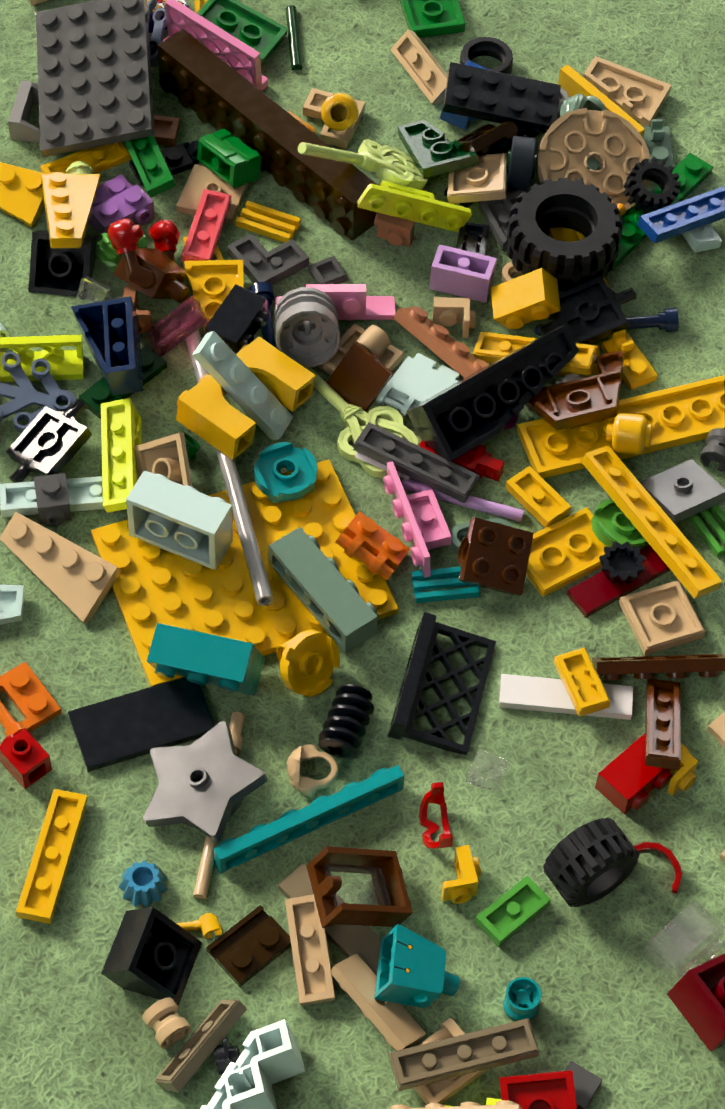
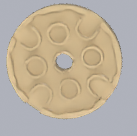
(594, 135)

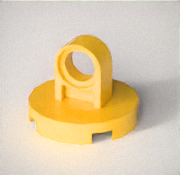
(308, 662)

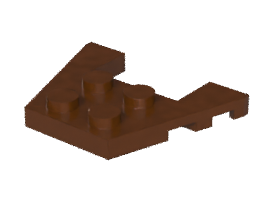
(583, 399)

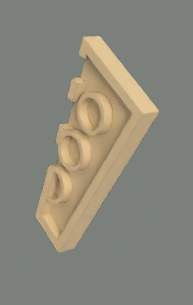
(64, 567)

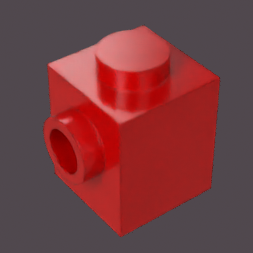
(24, 758)

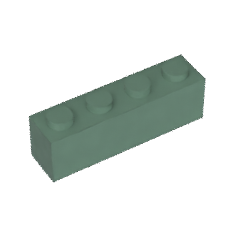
(323, 589)

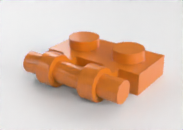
(372, 546)

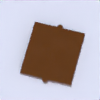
(359, 377)

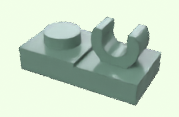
(659, 142)

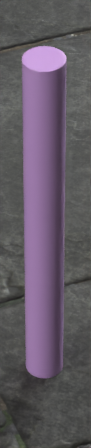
(472, 502)

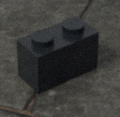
(239, 318)

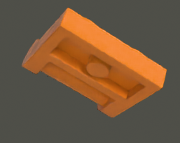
(29, 698)

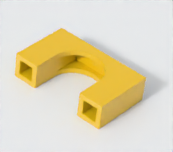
(225, 427)

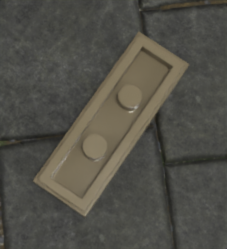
(200, 1045)

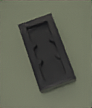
(473, 238)

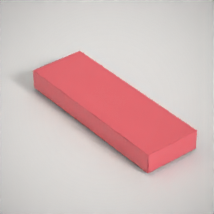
(207, 226)

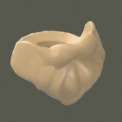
(305, 784)

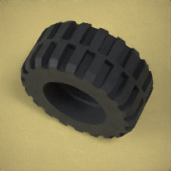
(566, 206)

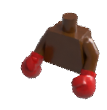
(149, 269)

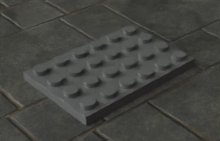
(93, 75)

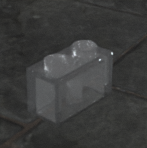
(685, 942)

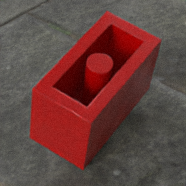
(628, 780)

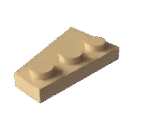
(630, 90)

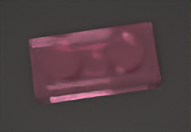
(176, 326)

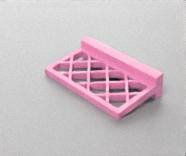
(217, 40)

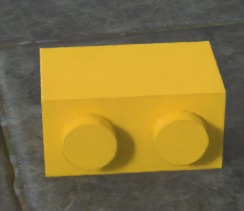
(525, 299)

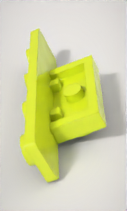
(413, 206)

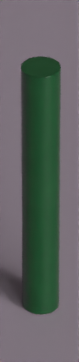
(293, 37)

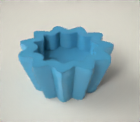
(143, 883)

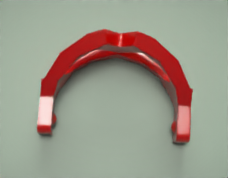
(435, 796)
(668, 853)

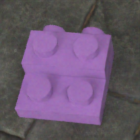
(118, 201)

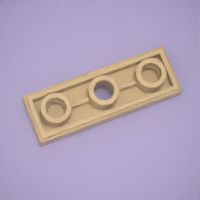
(389, 1018)

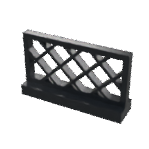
(413, 685)

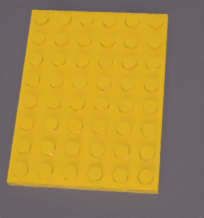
(222, 602)

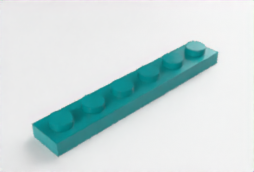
(299, 823)

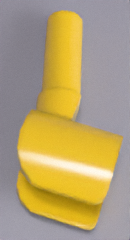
(206, 923)

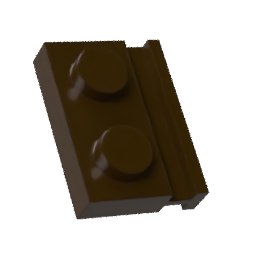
(249, 946)

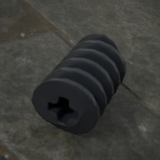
(346, 721)

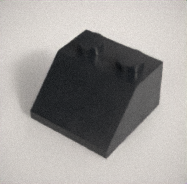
(59, 269)
(151, 955)

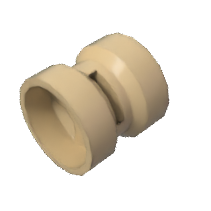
(166, 1022)

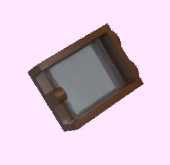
(359, 887)

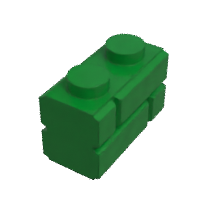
(229, 158)

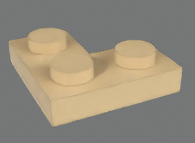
(312, 109)

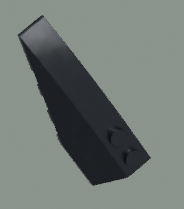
(491, 397)

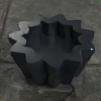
(622, 563)

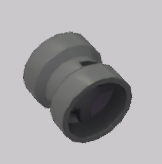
(714, 448)

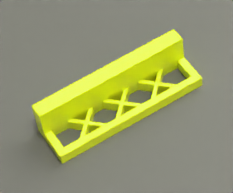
(63, 363)
(119, 435)

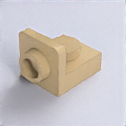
(454, 311)

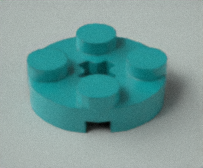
(281, 487)

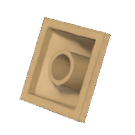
(165, 457)

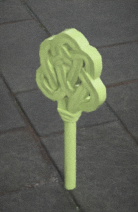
(386, 161)
(352, 416)

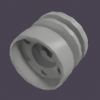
(308, 341)

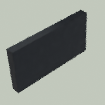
(140, 721)

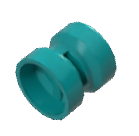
(526, 993)

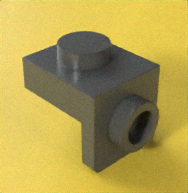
(52, 499)

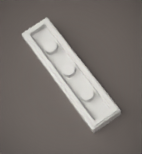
(551, 696)

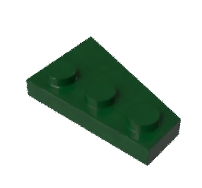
(432, 151)

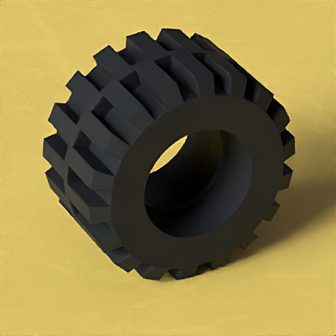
(591, 862)

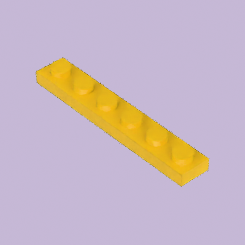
(651, 521)

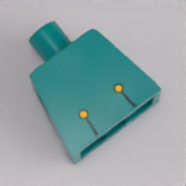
(412, 970)

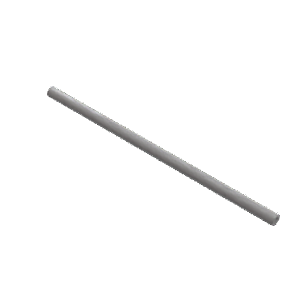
(238, 502)

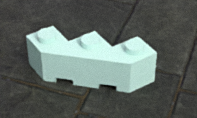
(268, 1058)

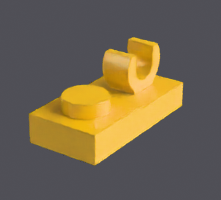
(636, 367)

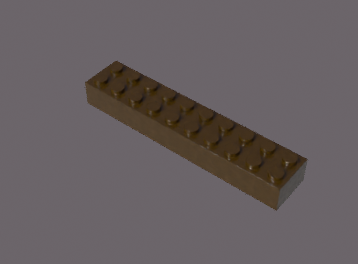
(234, 103)

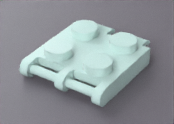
(416, 382)

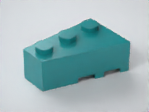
(206, 659)

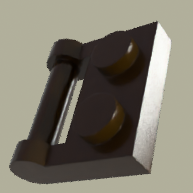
(481, 138)

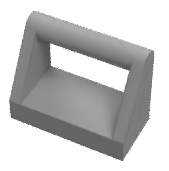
(18, 120)

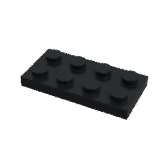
(501, 97)

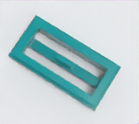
(419, 583)

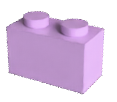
(462, 273)

